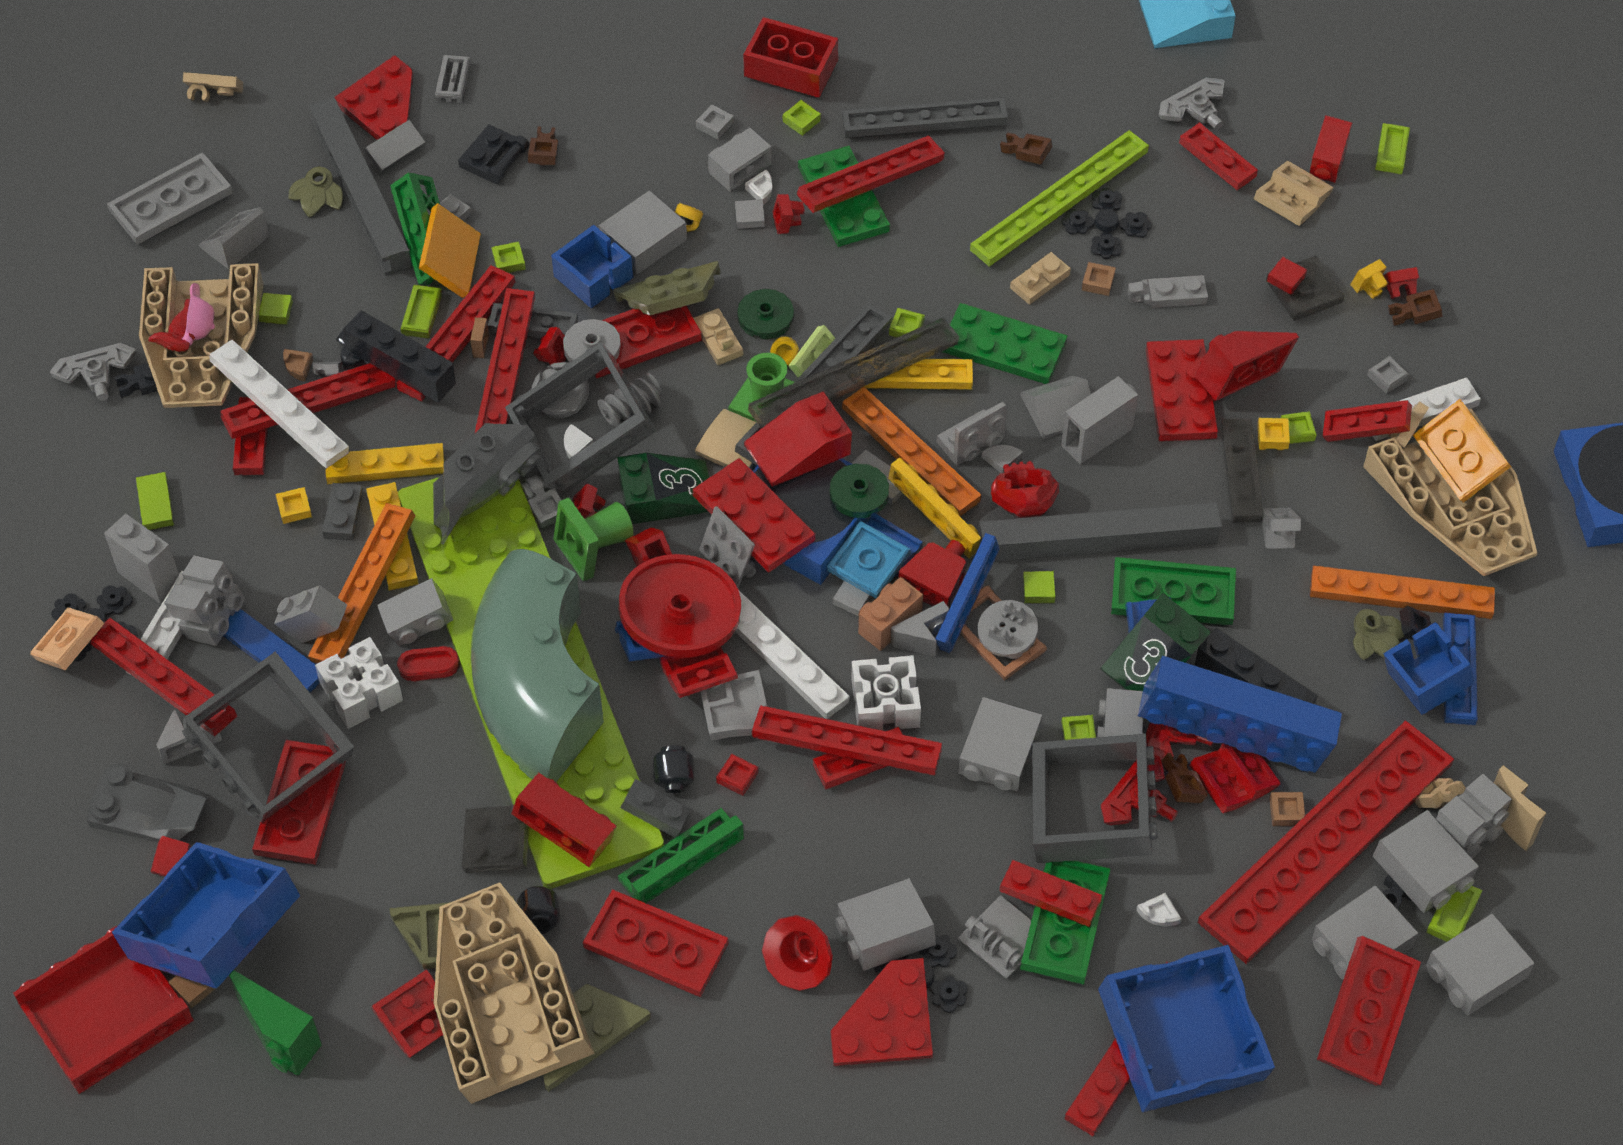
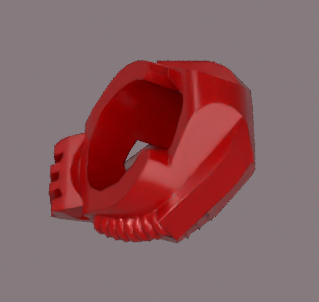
(1016, 491)

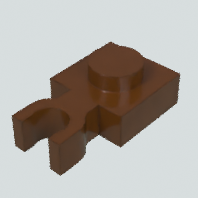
(544, 148)
(1029, 149)
(1418, 306)
(1183, 783)

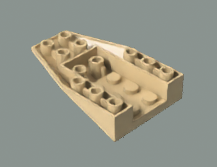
(189, 376)
(1485, 530)
(502, 996)

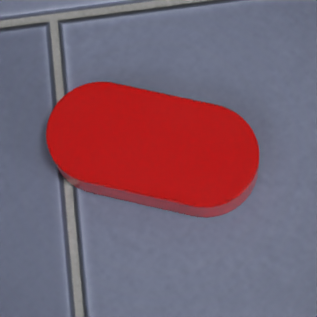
(428, 663)

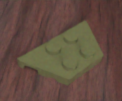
(670, 290)
(419, 930)
(606, 1023)

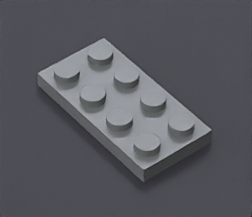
(169, 198)

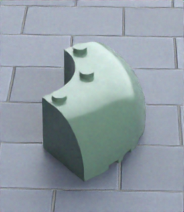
(521, 671)

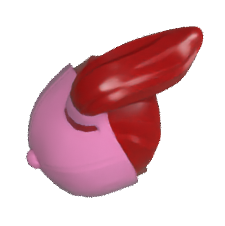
(188, 325)

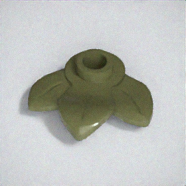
(316, 194)
(1377, 639)

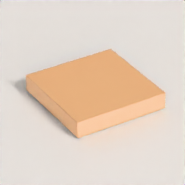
(66, 638)

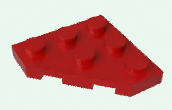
(380, 98)
(887, 1019)

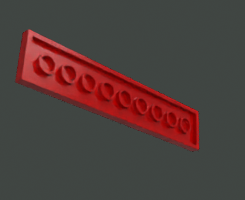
(1325, 842)

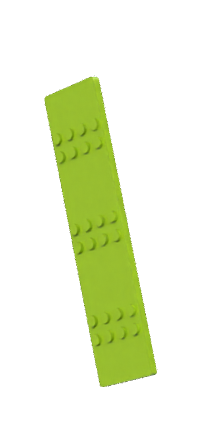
(603, 767)

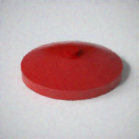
(679, 605)

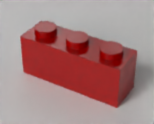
(564, 819)

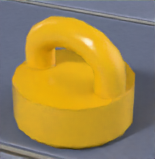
(690, 213)
(785, 348)

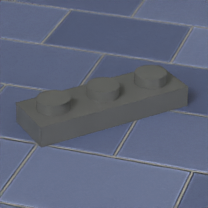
(540, 320)

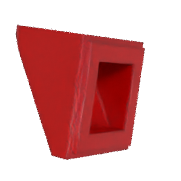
(168, 854)

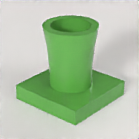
(765, 376)
(583, 537)

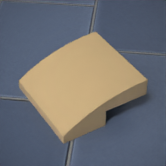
(1293, 193)
(722, 436)
(1524, 816)

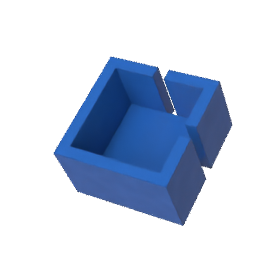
(587, 267)
(1430, 676)

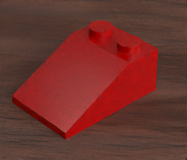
(1243, 360)
(800, 440)

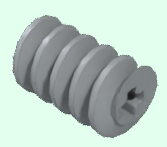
(616, 407)

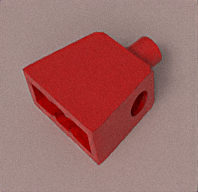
(937, 572)

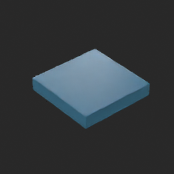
(868, 559)

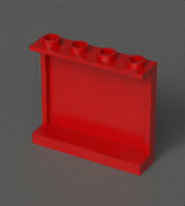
(100, 1010)

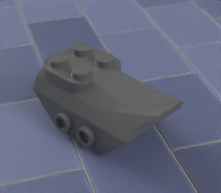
(481, 470)

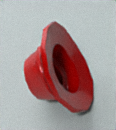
(797, 953)

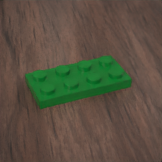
(852, 218)
(1006, 343)
(1198, 589)
(1056, 943)

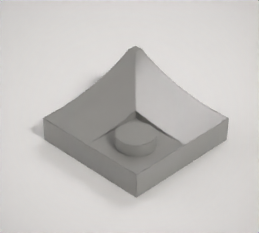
(733, 706)

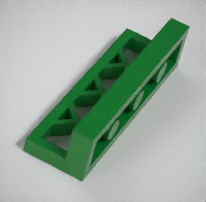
(413, 215)
(683, 861)

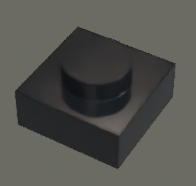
(1413, 621)

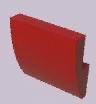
(698, 672)
(1234, 777)
(411, 1014)

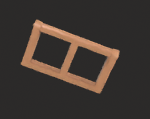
(1007, 671)

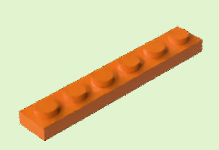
(905, 444)
(365, 580)
(1402, 591)

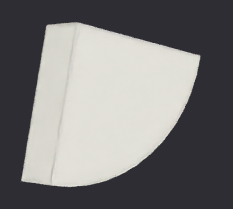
(760, 186)
(575, 441)
(1159, 911)

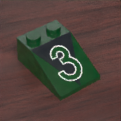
(660, 486)
(1161, 631)

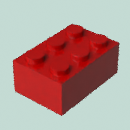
(791, 57)

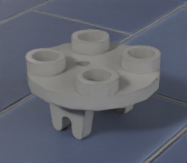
(1001, 640)

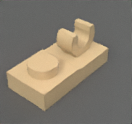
(201, 82)
(1040, 278)
(718, 336)

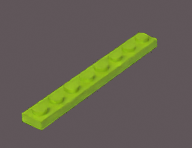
(1059, 198)

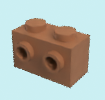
(891, 607)

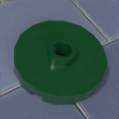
(765, 324)
(859, 502)

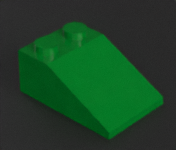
(283, 1029)

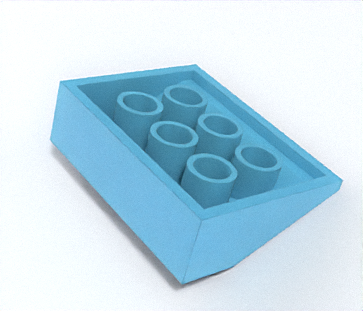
(1187, 21)

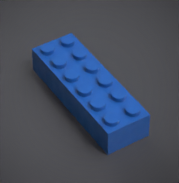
(1239, 714)

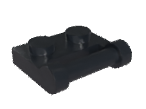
(487, 149)

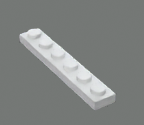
(279, 404)
(789, 661)

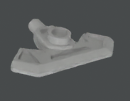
(1196, 102)
(94, 367)

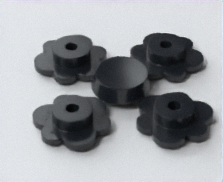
(1106, 221)
(111, 601)
(940, 988)

